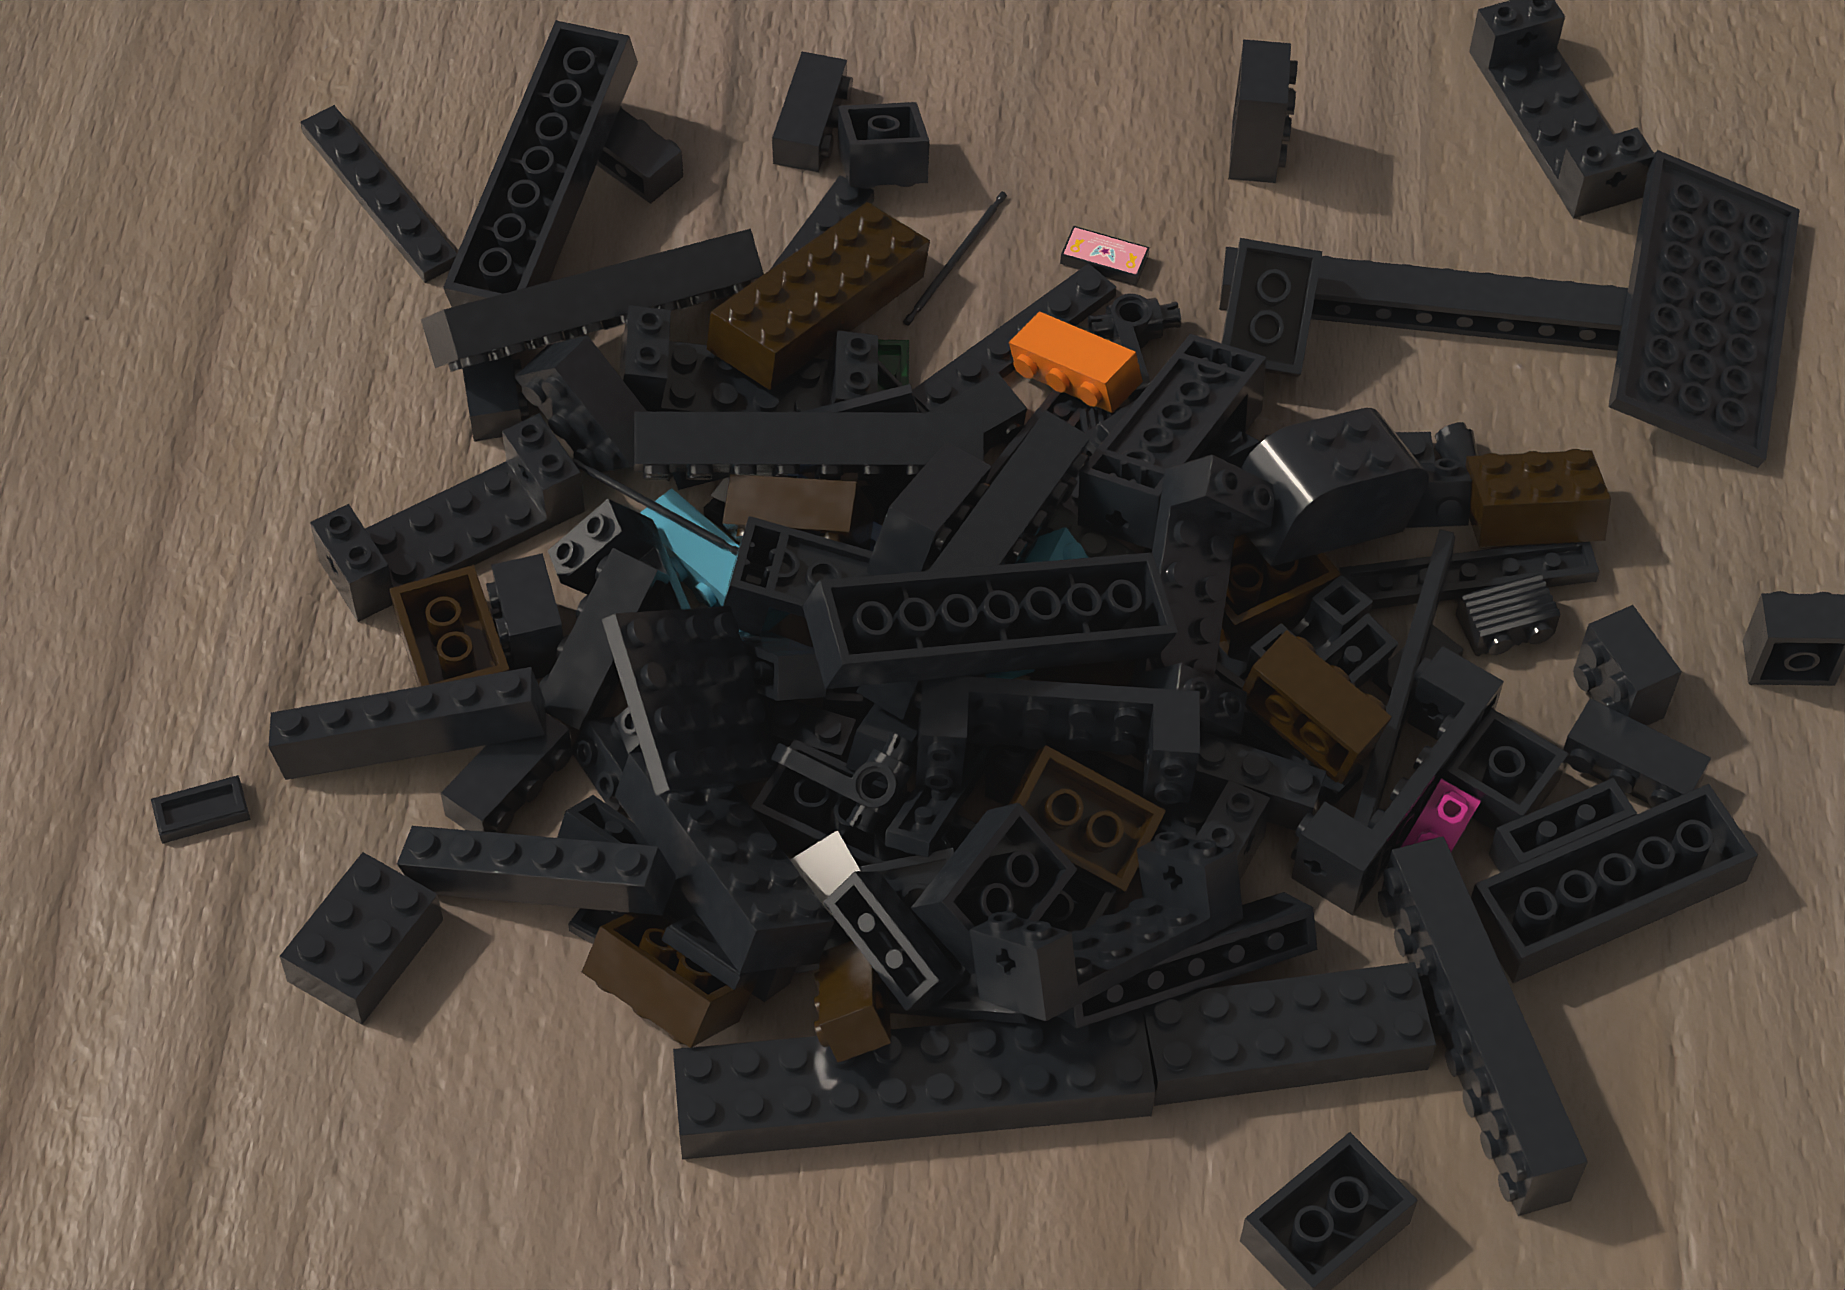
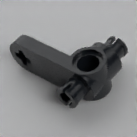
(1132, 323)
(888, 763)

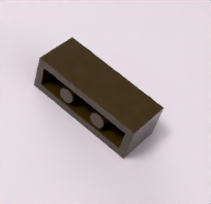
(850, 1003)

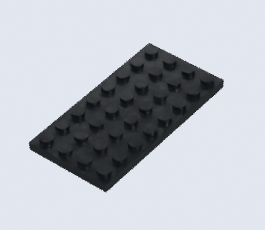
(1705, 309)

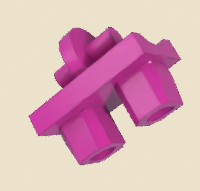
(1443, 815)

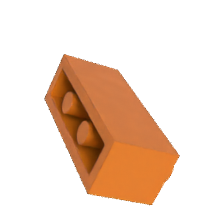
(1075, 362)

